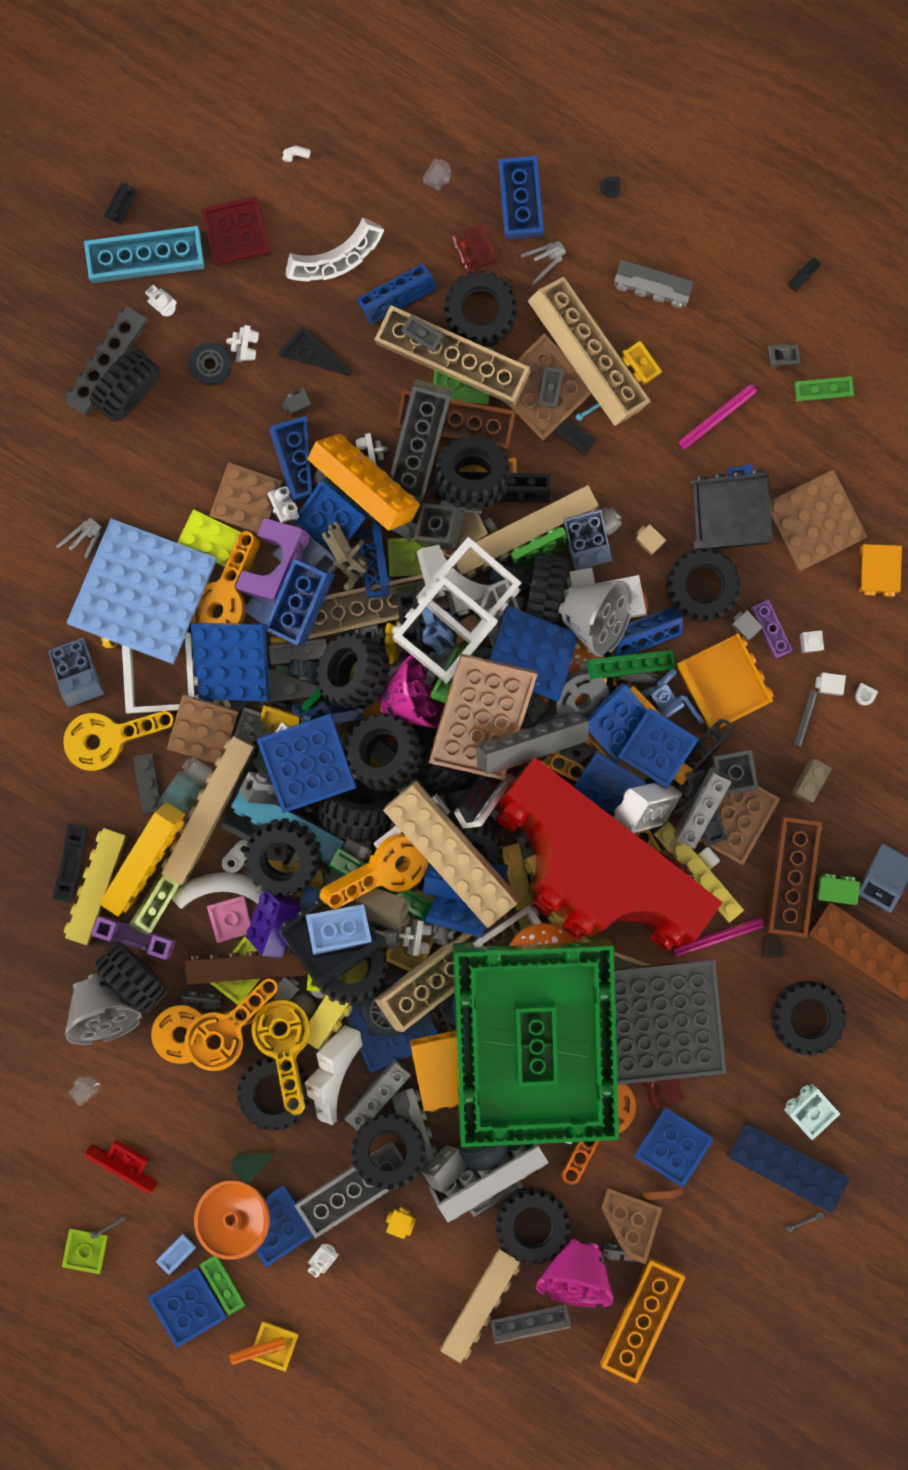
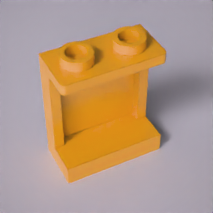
(881, 569)

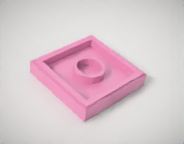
(229, 918)

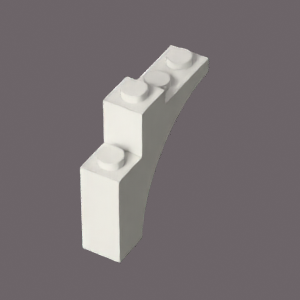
(431, 561)
(333, 1062)

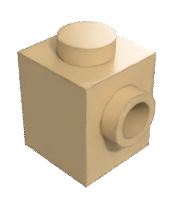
(649, 539)

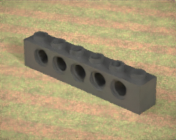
(104, 349)

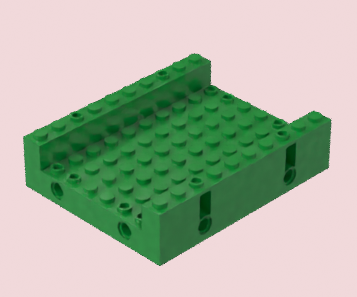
(536, 1043)

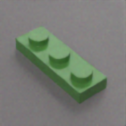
(824, 389)
(222, 1284)

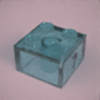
(181, 792)

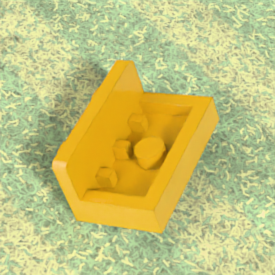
(641, 363)

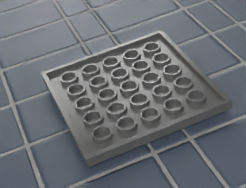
(668, 1022)

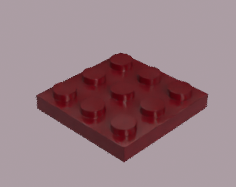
(235, 230)

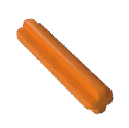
(257, 1350)

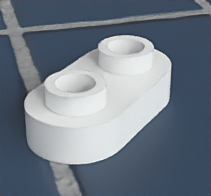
(236, 855)

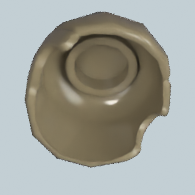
(307, 1003)

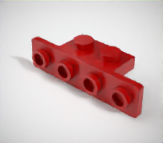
(124, 1163)

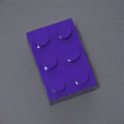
(267, 922)

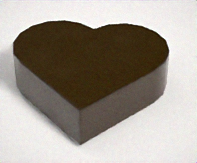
(772, 948)

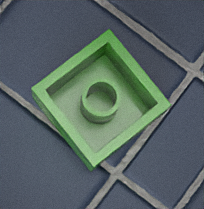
(836, 890)

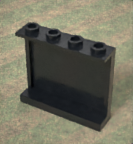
(732, 510)
(326, 966)

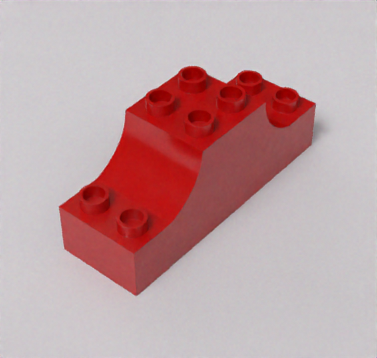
(596, 867)

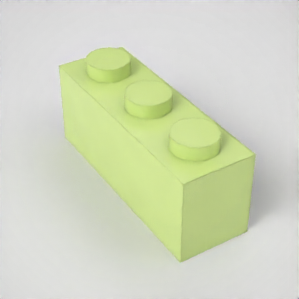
(154, 904)

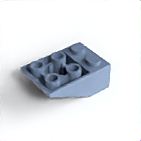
(587, 539)
(315, 555)
(75, 672)
(885, 879)

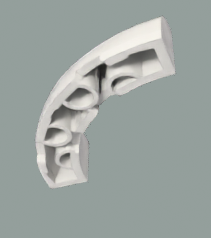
(339, 259)
(216, 882)

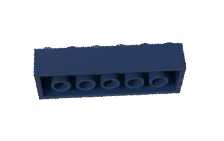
(788, 1167)

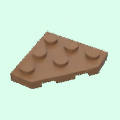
(632, 1223)

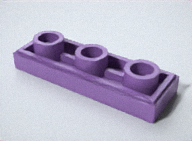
(776, 640)

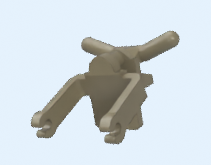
(343, 552)

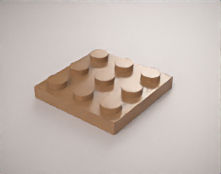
(244, 498)
(201, 728)

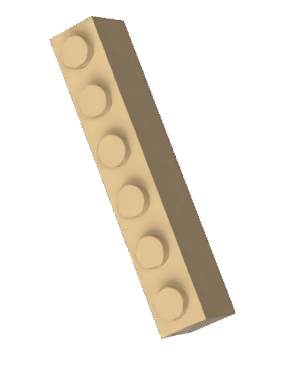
(480, 1305)

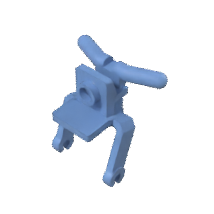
(437, 632)
(666, 700)

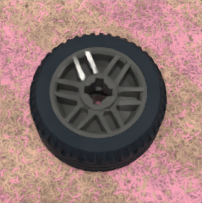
(375, 1018)
(483, 1157)

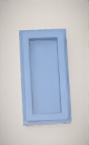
(176, 1254)

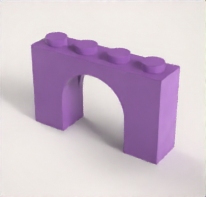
(292, 541)
(115, 930)

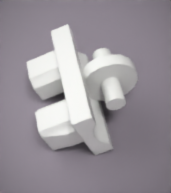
(161, 301)
(245, 335)
(366, 443)
(283, 504)
(413, 936)
(322, 1259)

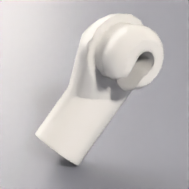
(289, 153)

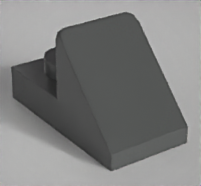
(783, 355)

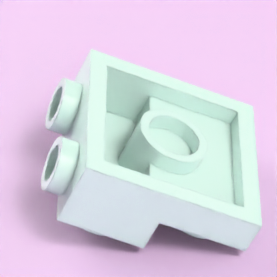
(811, 1111)

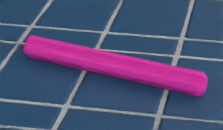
(717, 416)
(720, 936)

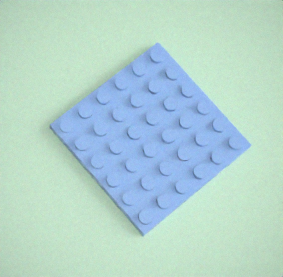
(142, 591)

